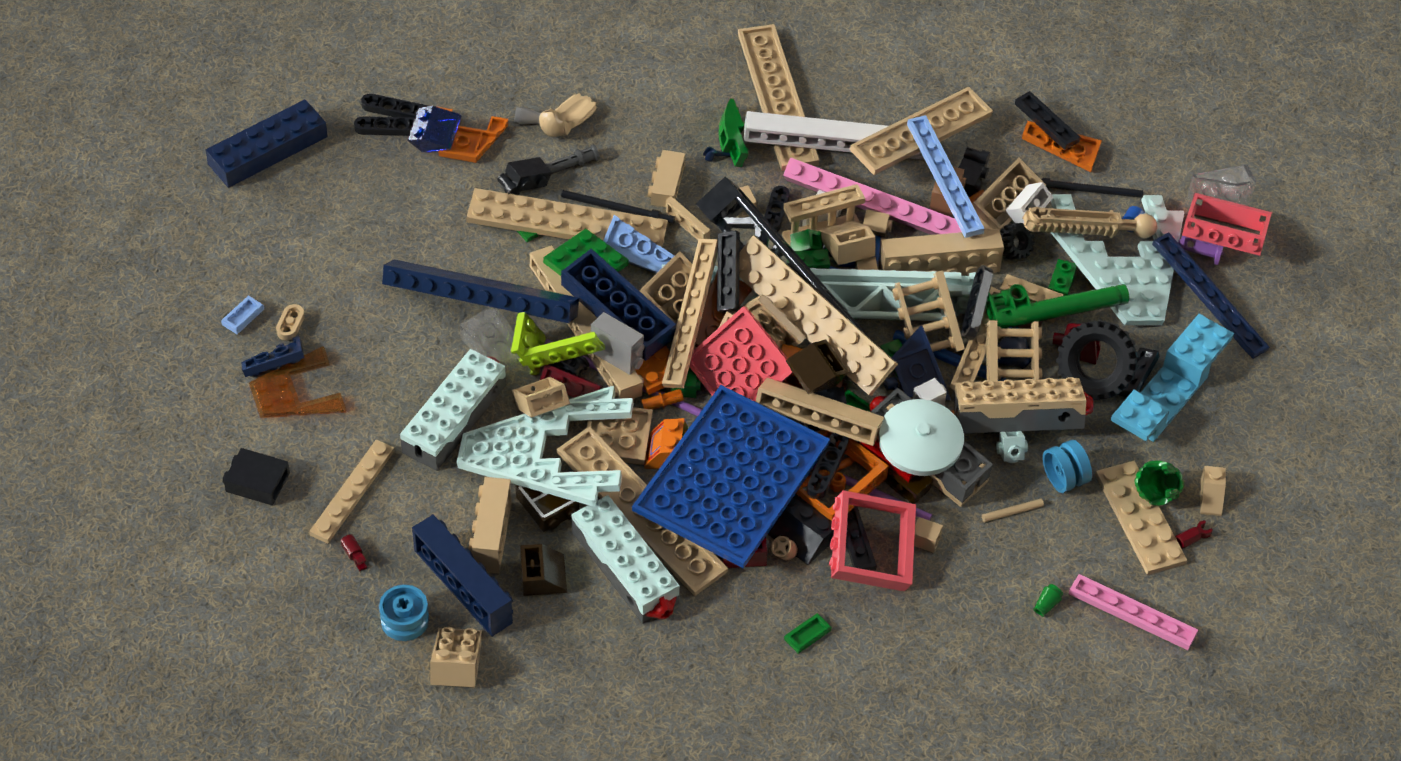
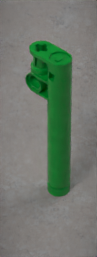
(1016, 312)

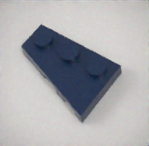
(281, 355)

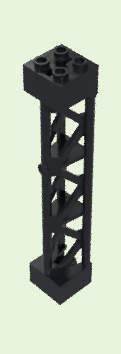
(723, 206)

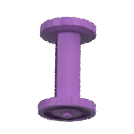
(1203, 248)

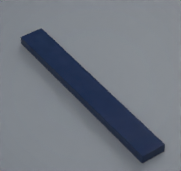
(1210, 295)

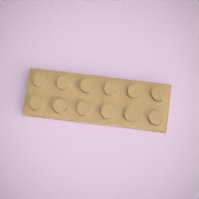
(1141, 522)

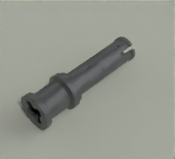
(579, 158)

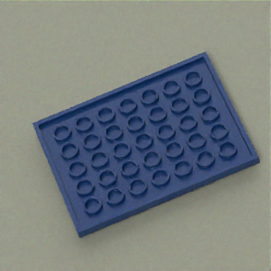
(731, 476)

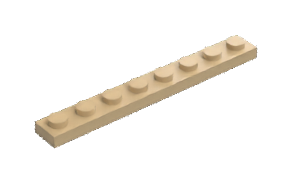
(690, 314)

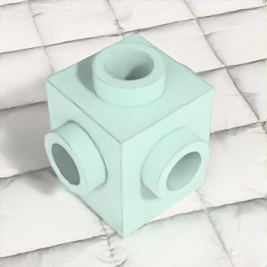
(1012, 446)

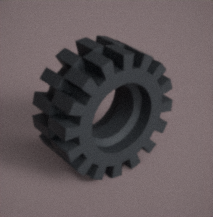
(1024, 237)

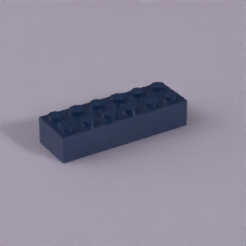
(266, 143)
(606, 291)
(463, 575)

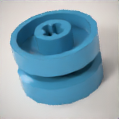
(1067, 466)
(404, 612)

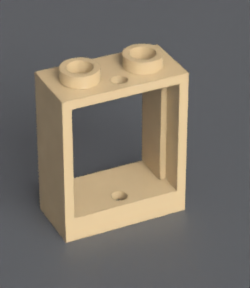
(547, 396)

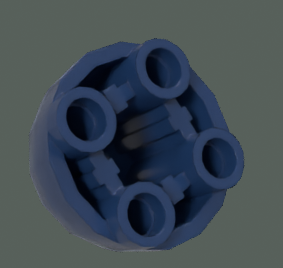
(1014, 343)

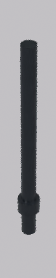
(1092, 188)
(616, 206)

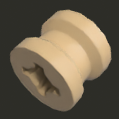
(779, 548)

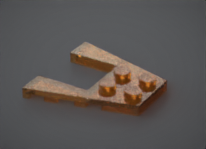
(276, 394)

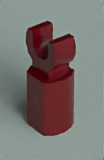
(1193, 535)
(354, 551)

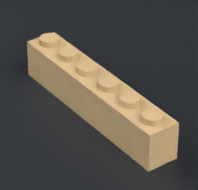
(820, 411)

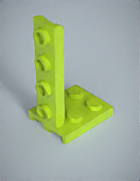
(530, 346)

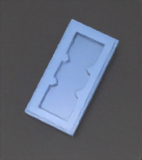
(242, 315)

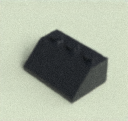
(805, 527)

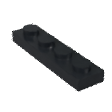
(1047, 120)
(728, 271)
(858, 543)

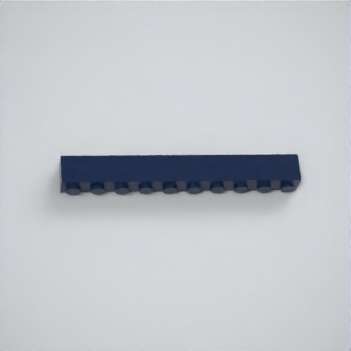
(481, 291)

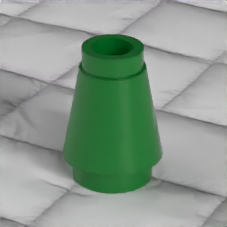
(1048, 599)

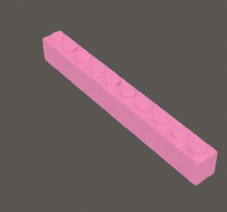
(875, 200)

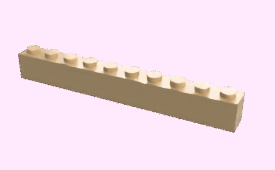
(625, 385)

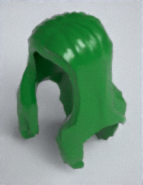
(1159, 482)

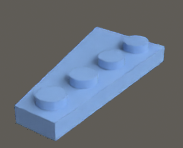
(635, 246)

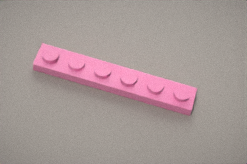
(1133, 612)

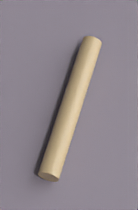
(1012, 510)

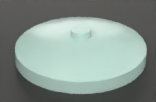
(921, 437)

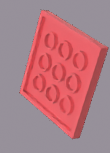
(739, 357)

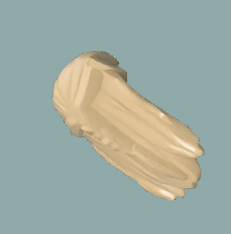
(567, 115)

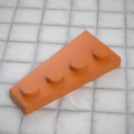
(1081, 154)

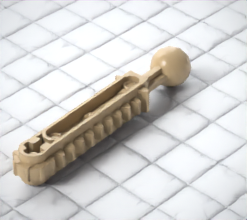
(1087, 222)

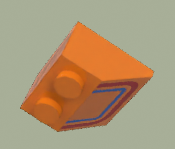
(663, 441)

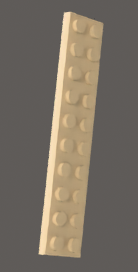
(774, 85)
(553, 217)
(814, 315)
(689, 562)

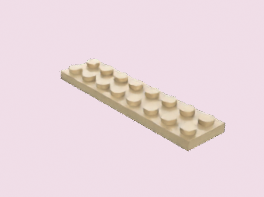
(897, 142)

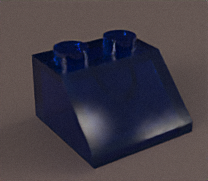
(434, 129)

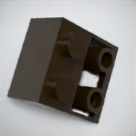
(817, 367)
(542, 570)

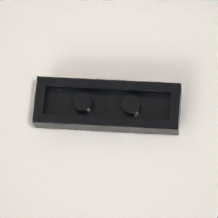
(1146, 360)

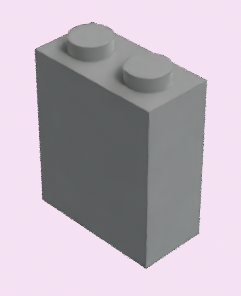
(622, 343)

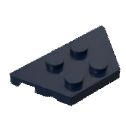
(917, 363)

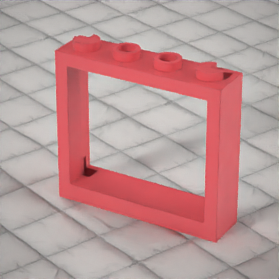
(1229, 213)
(907, 512)

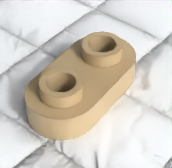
(290, 324)

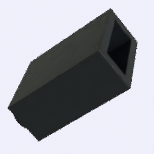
(256, 476)

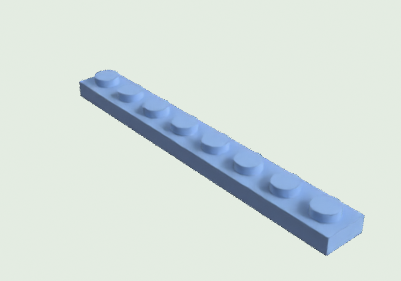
(945, 176)

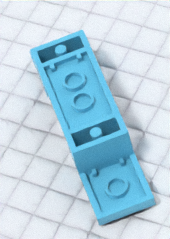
(1182, 374)

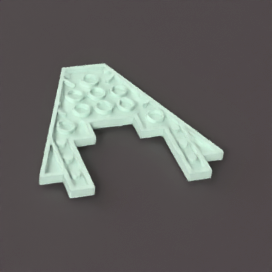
(1146, 276)
(516, 448)

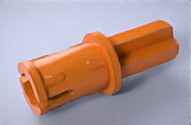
(663, 399)

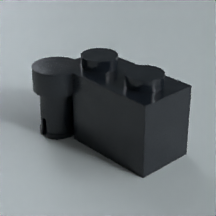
(975, 169)
(524, 175)

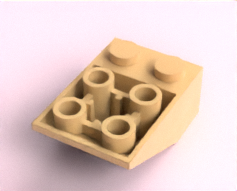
(848, 241)
(455, 657)

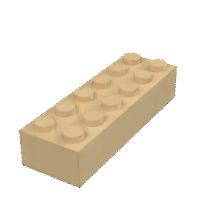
(943, 252)

